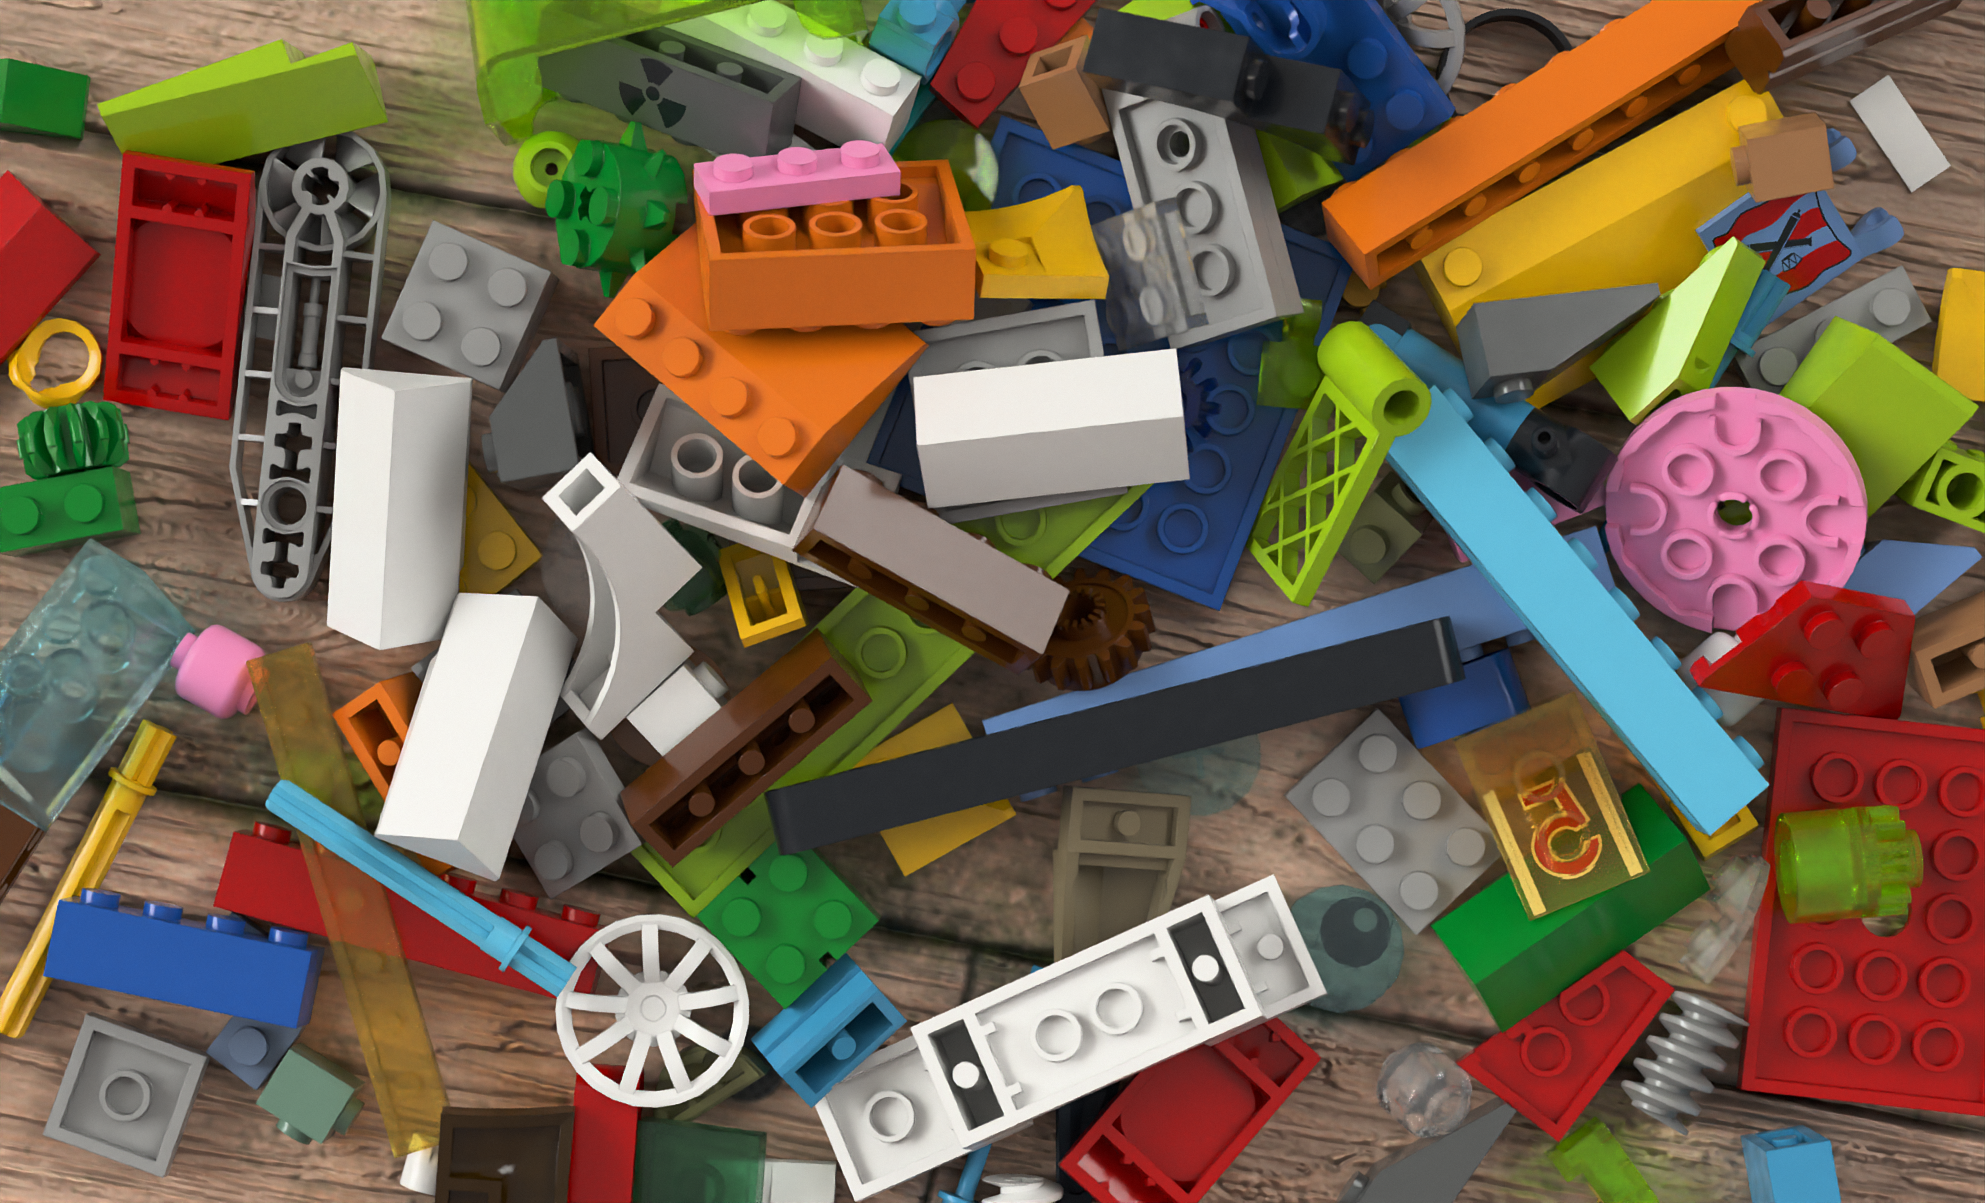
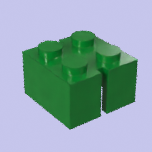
(789, 919)

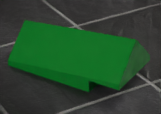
(1526, 963)

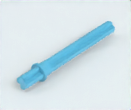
(421, 887)

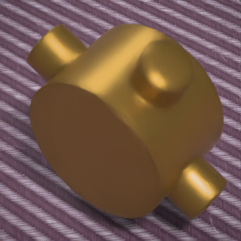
(1358, 295)

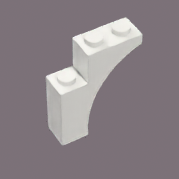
(631, 574)

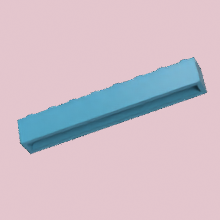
(1575, 617)

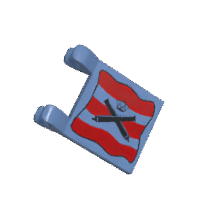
(1804, 233)

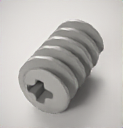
(1682, 1059)

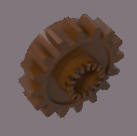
(1097, 633)

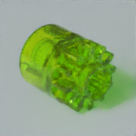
(1845, 863)

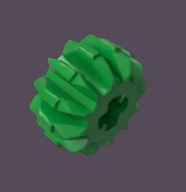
(72, 439)

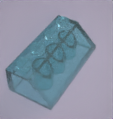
(79, 677)

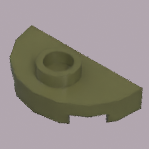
(697, 1060)

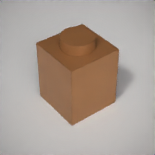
(1063, 97)
(1783, 157)

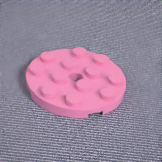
(1743, 448)

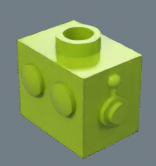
(1950, 486)

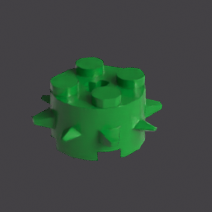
(616, 206)

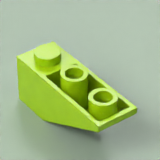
(1682, 336)

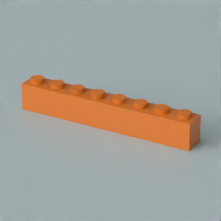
(1528, 134)

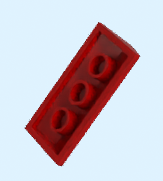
(37, 261)

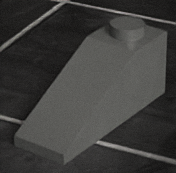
(1528, 341)
(1432, 1167)

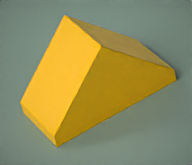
(761, 594)

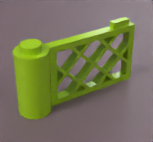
(1372, 398)

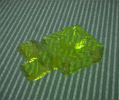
(1291, 367)

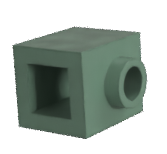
(312, 1096)

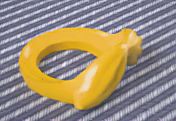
(23, 362)

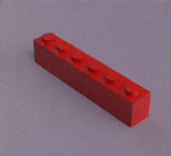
(271, 882)

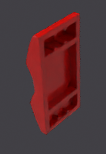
(179, 284)
(1188, 1118)

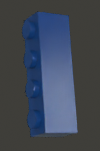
(184, 959)

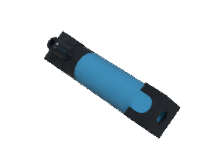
(1550, 454)

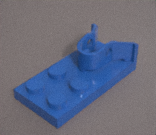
(1366, 48)

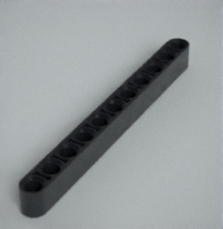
(1114, 736)

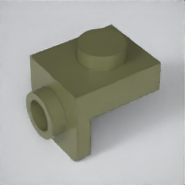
(1384, 528)

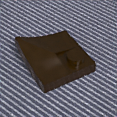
(504, 1155)

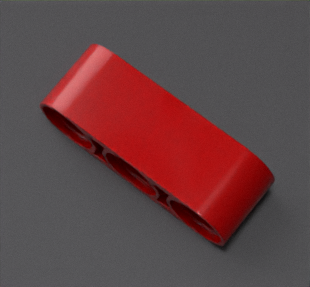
(603, 1143)

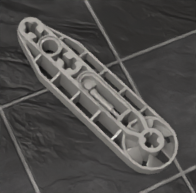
(296, 395)

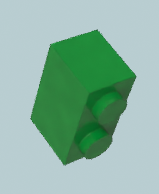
(67, 511)

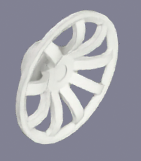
(653, 1011)

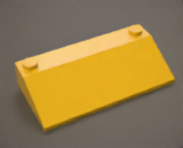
(1604, 224)

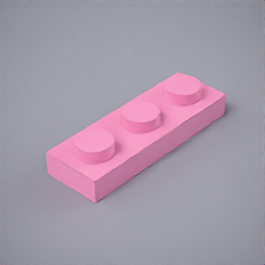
(796, 178)

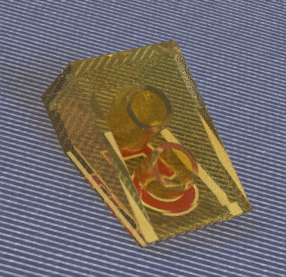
(1551, 805)

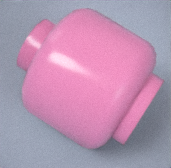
(216, 672)

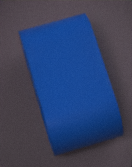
(1484, 697)

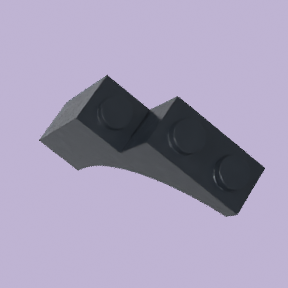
(1230, 80)

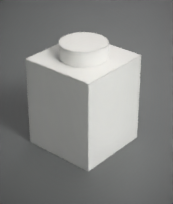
(679, 705)

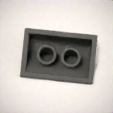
(540, 422)

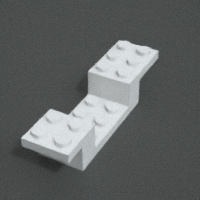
(1068, 1034)

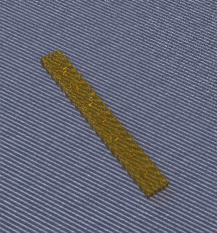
(353, 904)

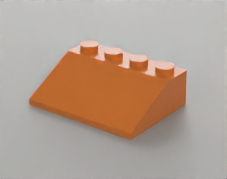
(842, 260)
(773, 392)

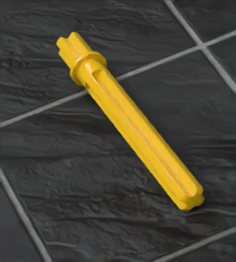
(88, 866)

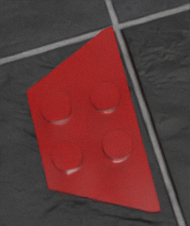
(1821, 652)

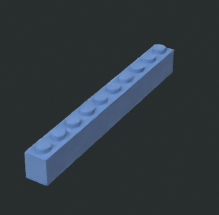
(1463, 594)

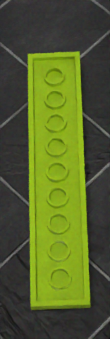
(900, 668)

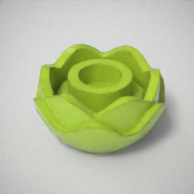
(534, 158)

